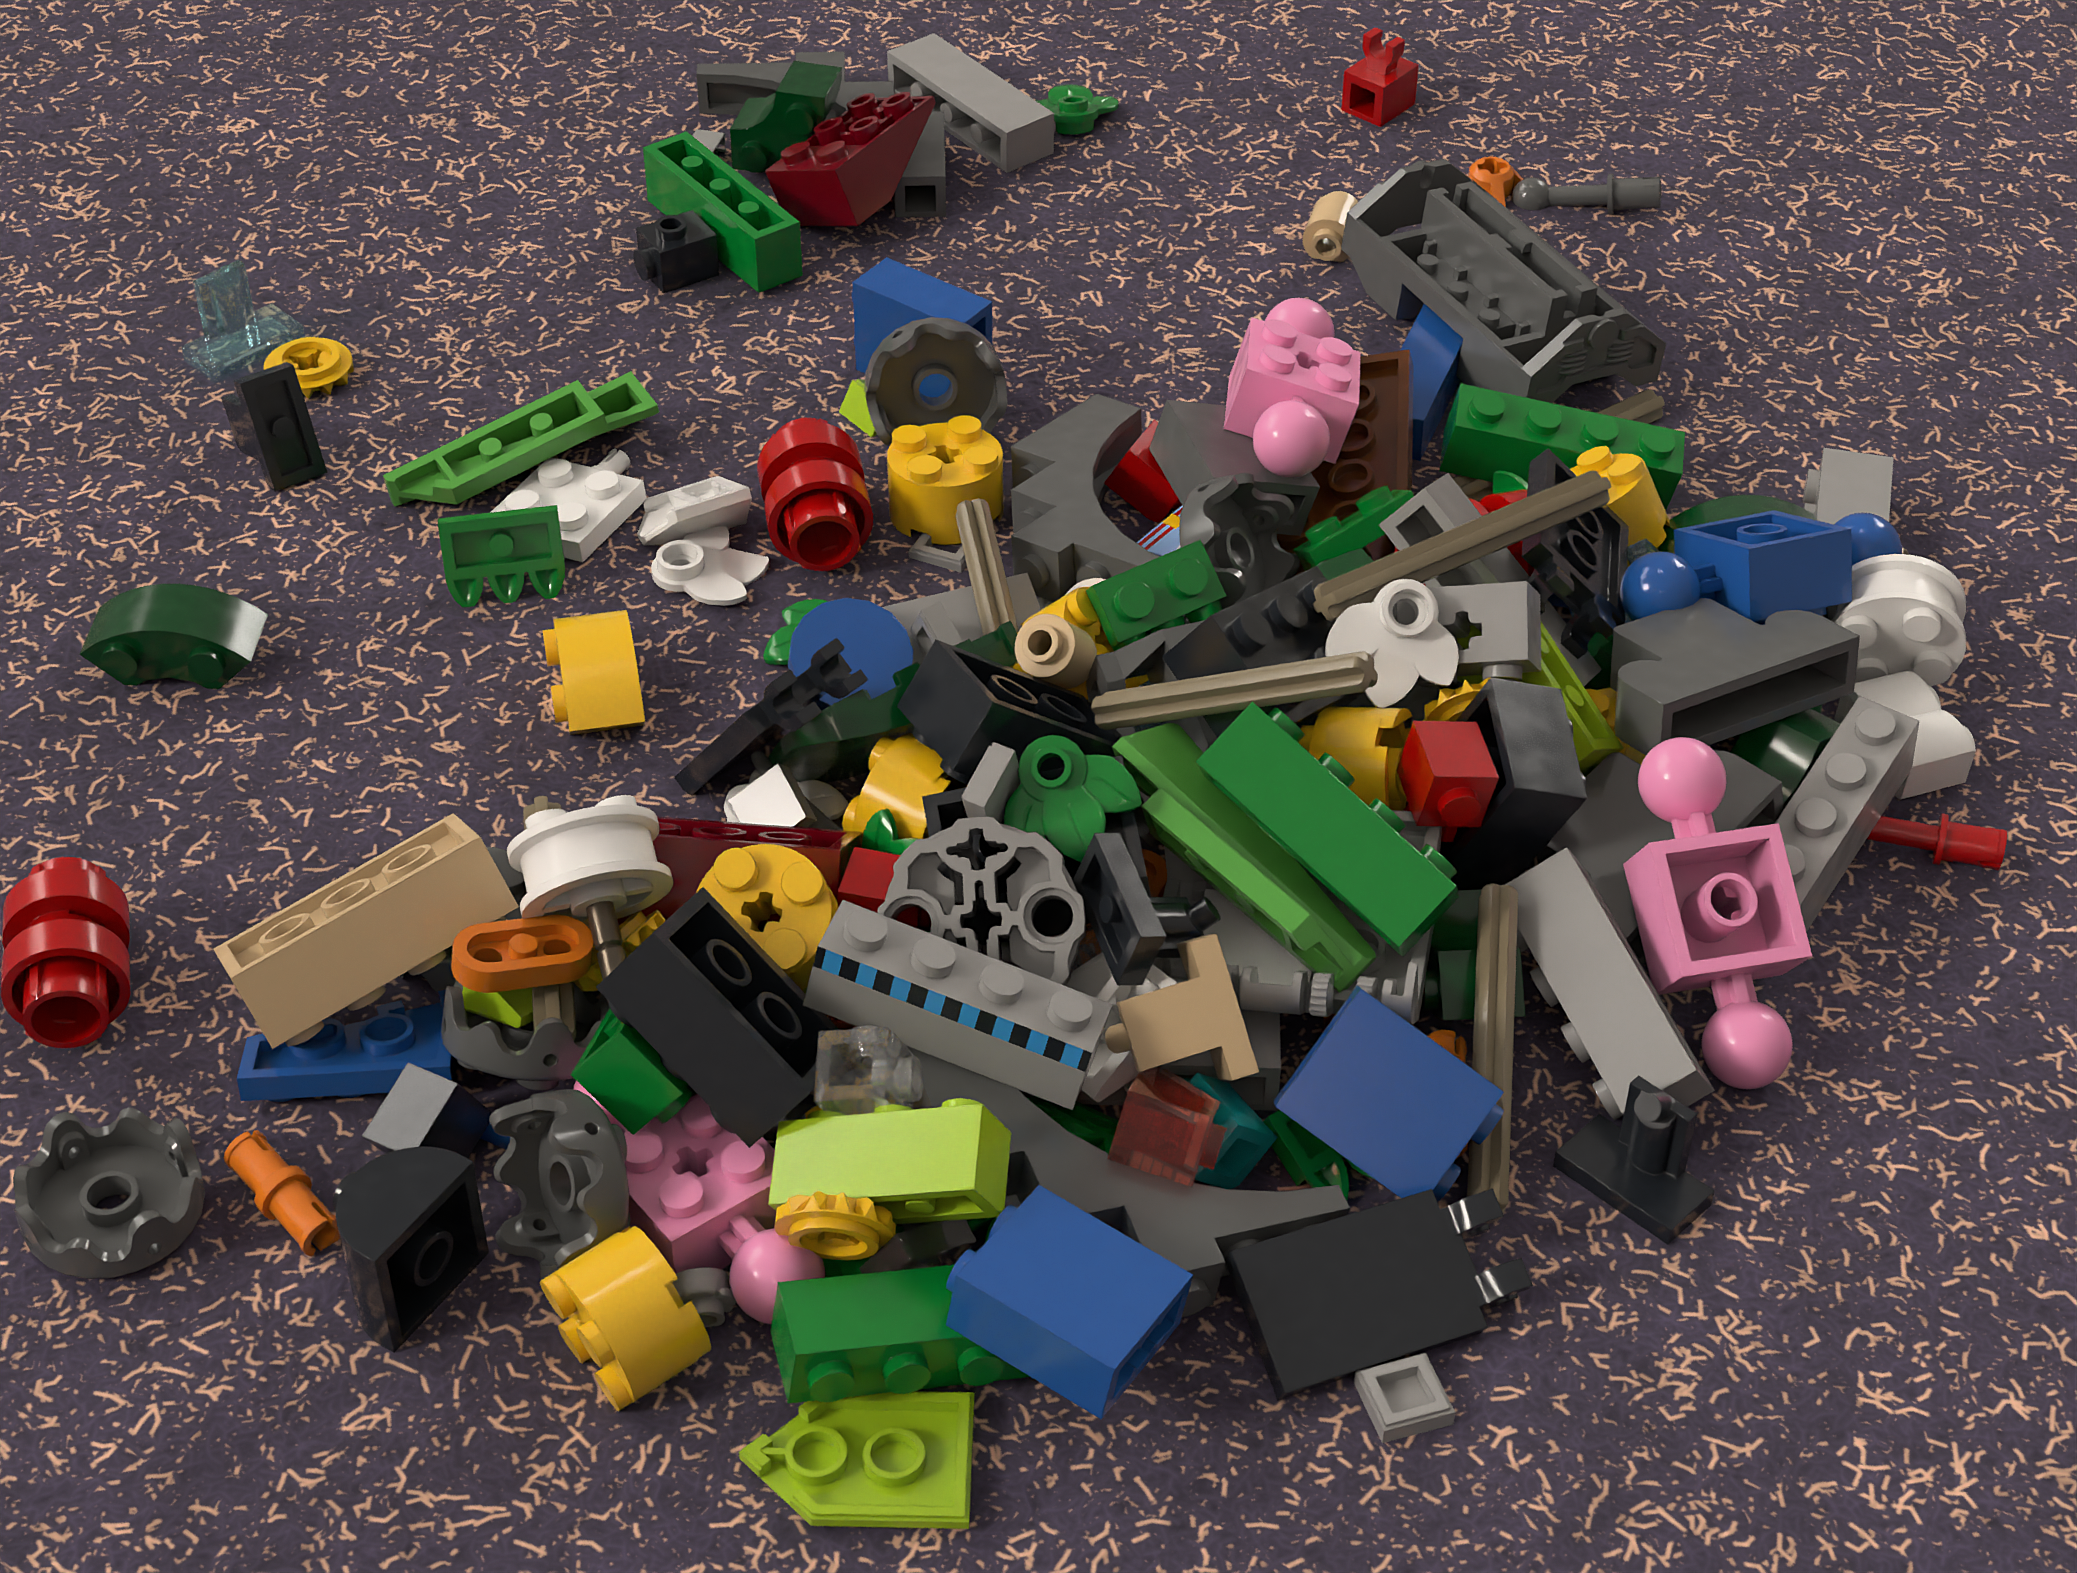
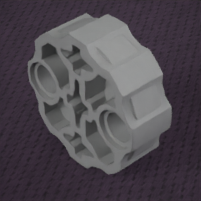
(1038, 879)

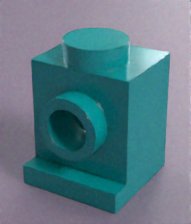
(1245, 1137)

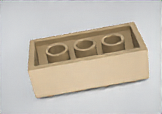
(365, 931)

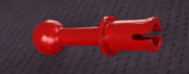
(1947, 840)

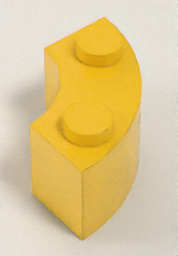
(596, 671)

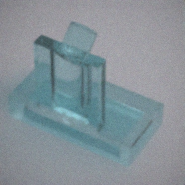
(231, 328)

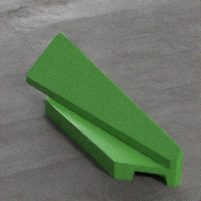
(520, 441)
(1238, 855)

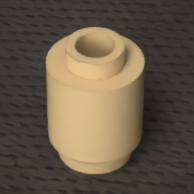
(1326, 226)
(1055, 650)

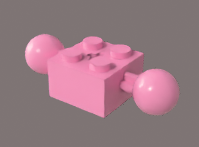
(1293, 388)
(1675, 902)
(707, 1204)

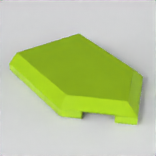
(874, 1460)

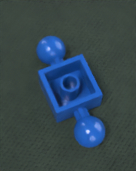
(1758, 564)

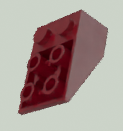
(850, 160)

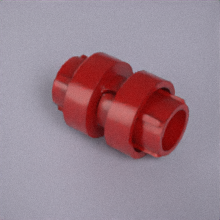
(814, 494)
(65, 952)

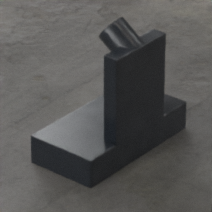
(275, 426)
(1128, 921)
(1641, 1163)

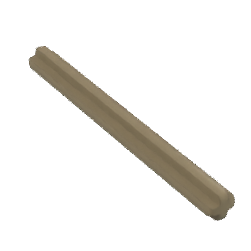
(1465, 542)

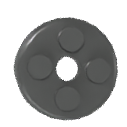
(927, 349)
(1239, 534)
(529, 1056)
(85, 1165)
(567, 1175)

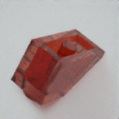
(1167, 1127)

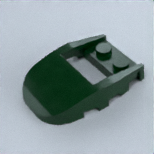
(843, 735)

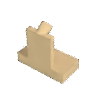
(1188, 1017)

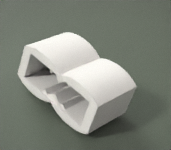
(1942, 744)

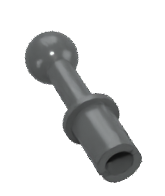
(1616, 194)

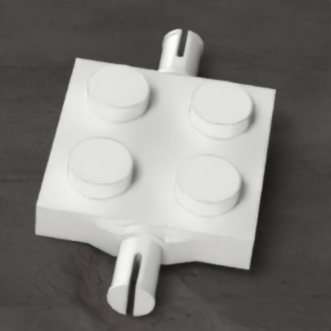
(588, 499)

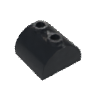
(408, 1236)

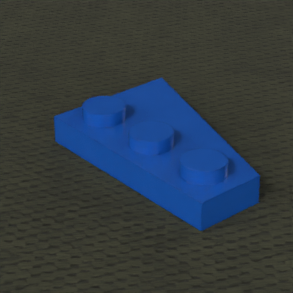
(349, 1057)

